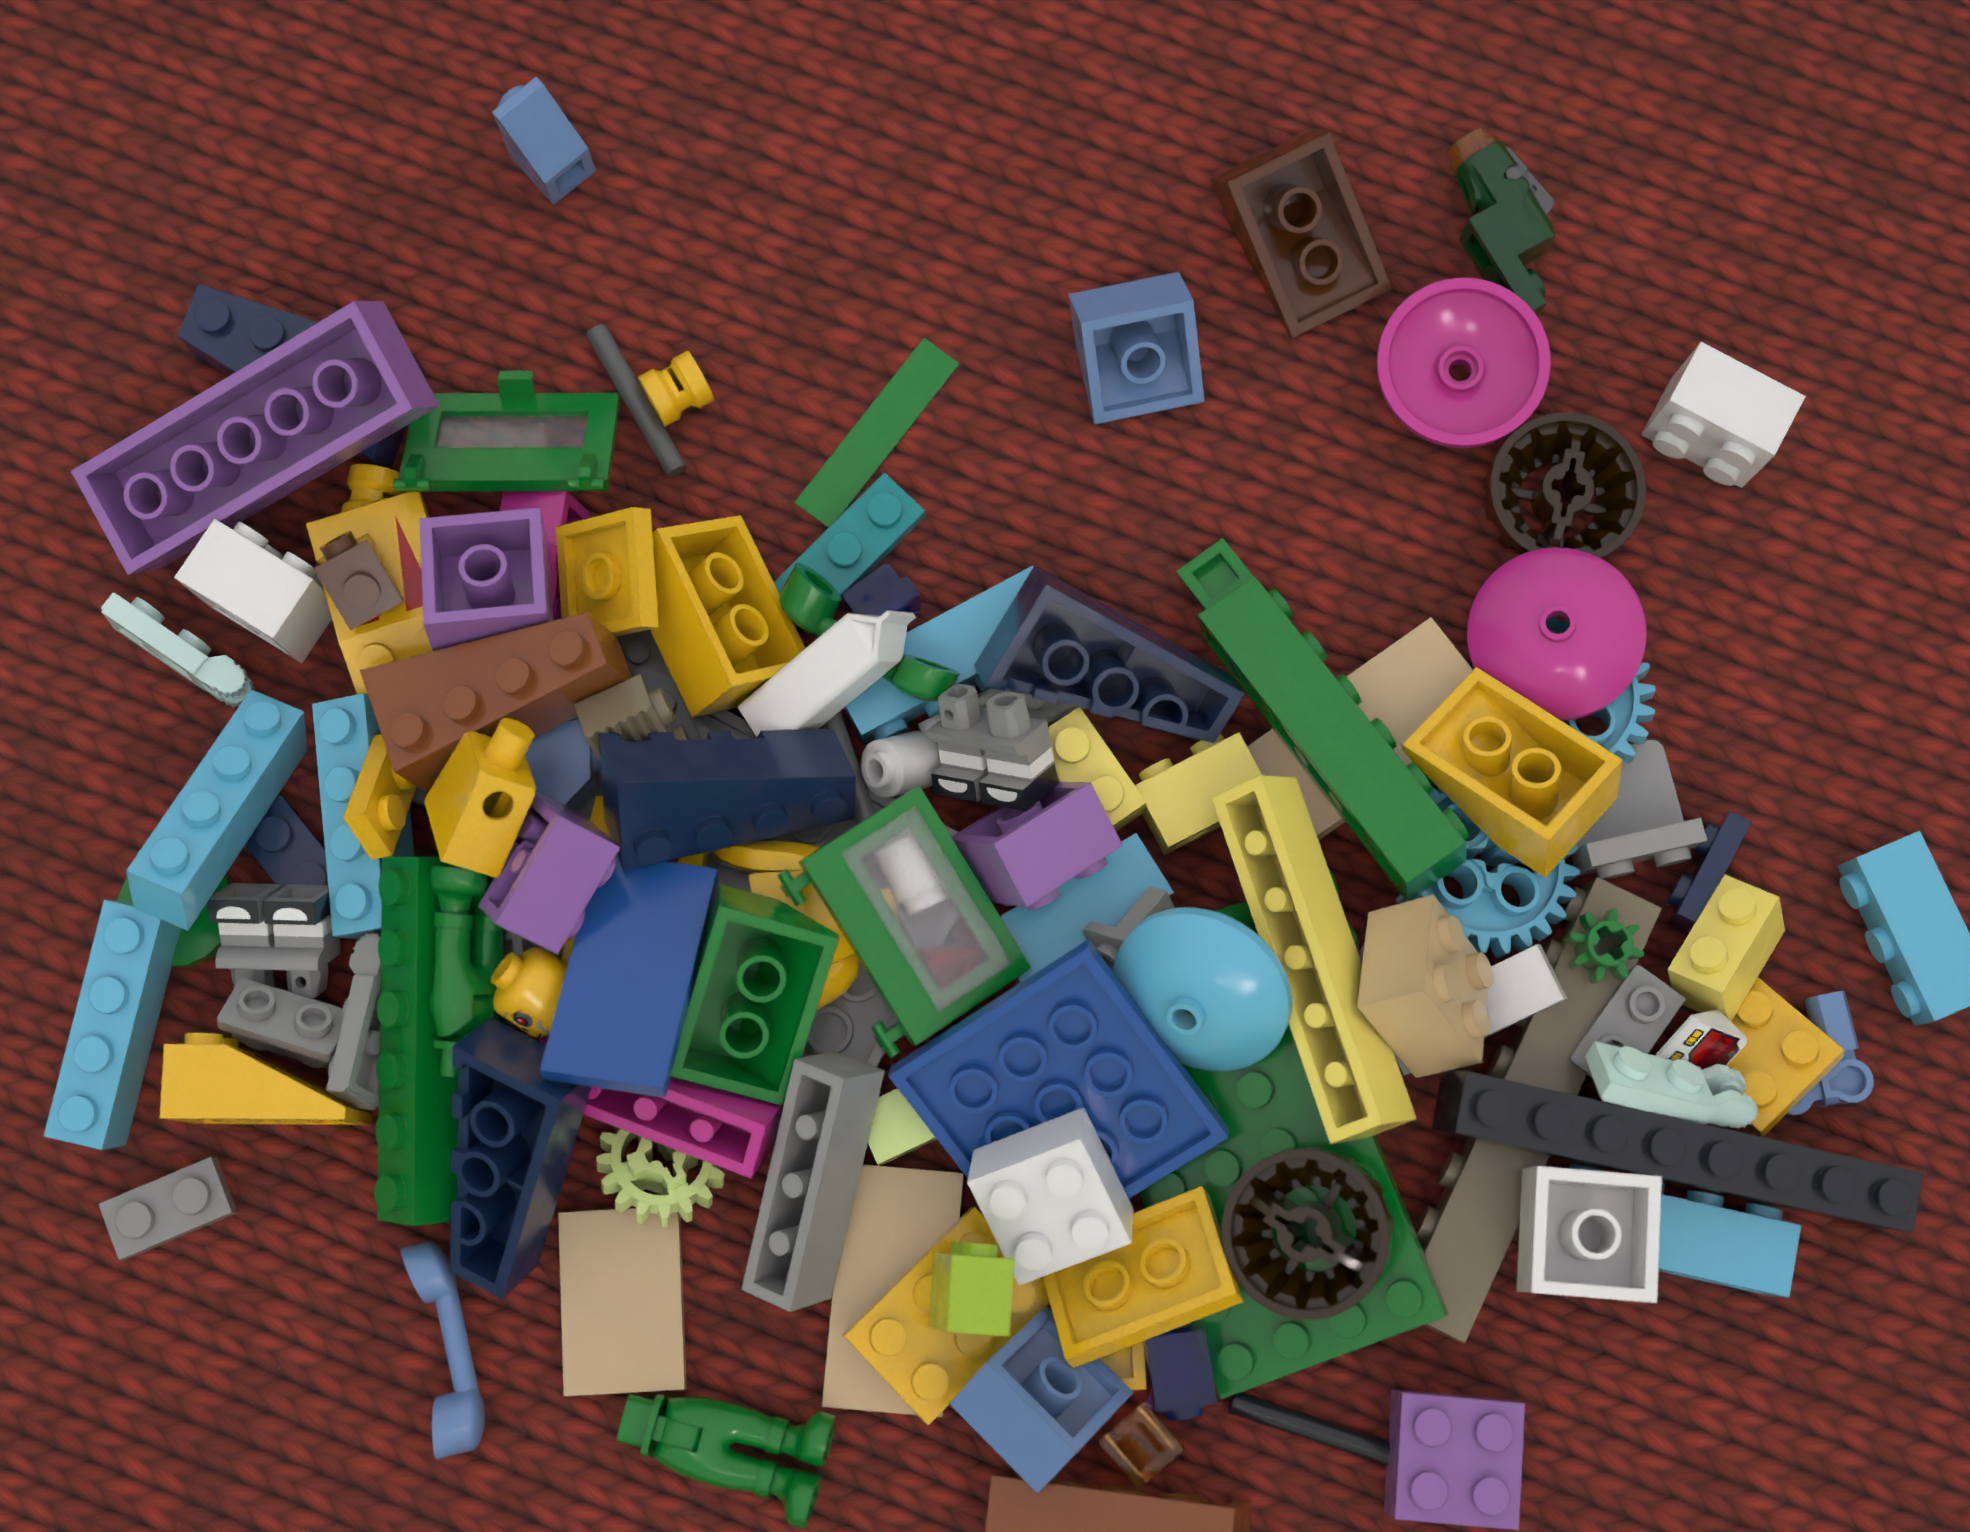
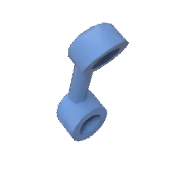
(457, 1415)

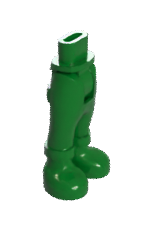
(465, 959)
(696, 1440)

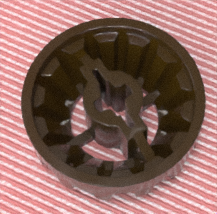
(1591, 461)
(1260, 1205)

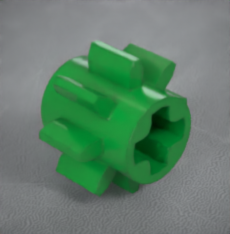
(1593, 932)

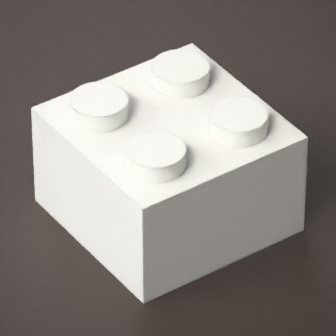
(1722, 416)
(257, 589)
(1051, 1196)
(1589, 1234)

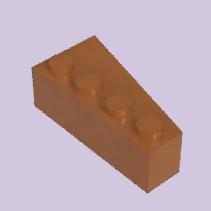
(517, 675)
(1074, 1507)

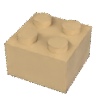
(1425, 986)

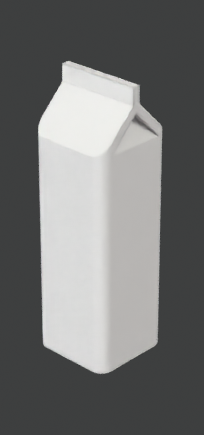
(828, 673)

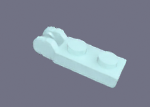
(182, 653)
(1670, 1086)

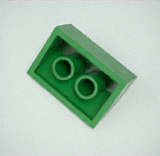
(753, 995)

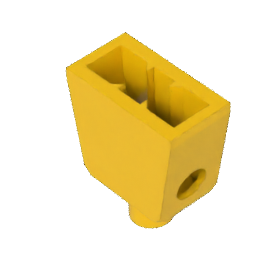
(482, 798)

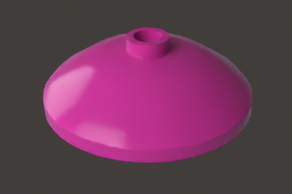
(1468, 326)
(1567, 671)

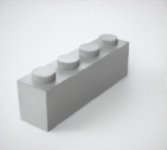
(812, 1180)

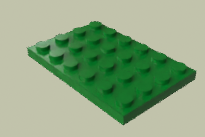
(1273, 1111)

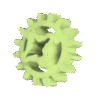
(642, 1173)

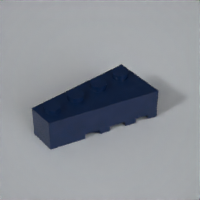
(235, 331)
(1095, 658)
(720, 792)
(508, 1155)

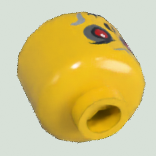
(529, 989)

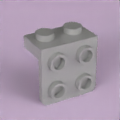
(1641, 822)

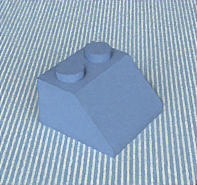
(1137, 347)
(1036, 1404)

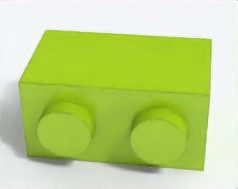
(971, 1290)

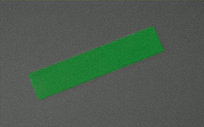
(876, 433)

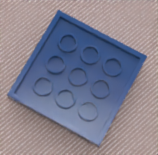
(1057, 1047)

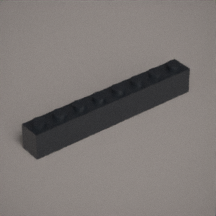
(1676, 1150)

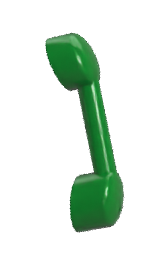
(812, 605)

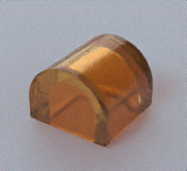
(1141, 1443)

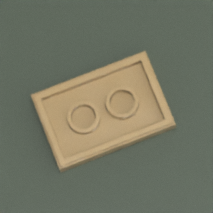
(621, 1303)

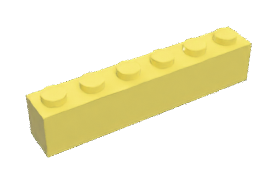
(1306, 928)

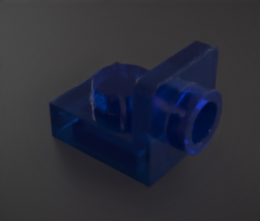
(883, 592)

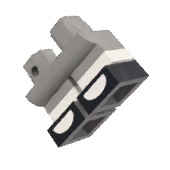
(991, 751)
(275, 930)

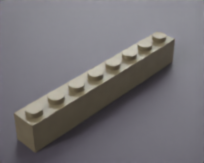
(1482, 1184)

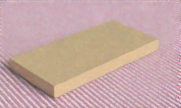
(1395, 686)
(890, 1227)

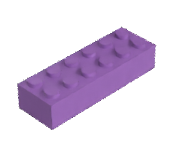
(256, 436)

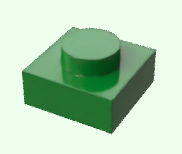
(1214, 574)

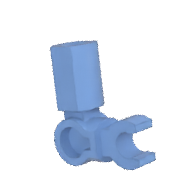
(1851, 1078)

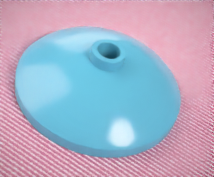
(1216, 973)

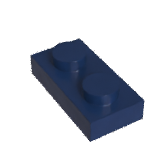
(288, 847)
(1694, 891)

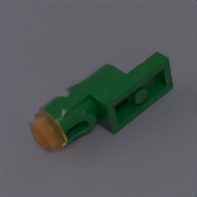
(1510, 214)

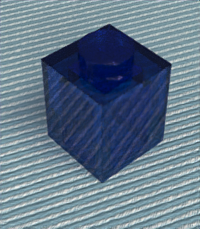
(1179, 1372)

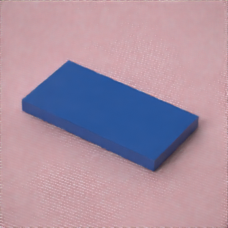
(631, 979)

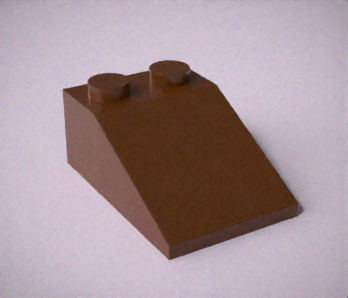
(1303, 231)

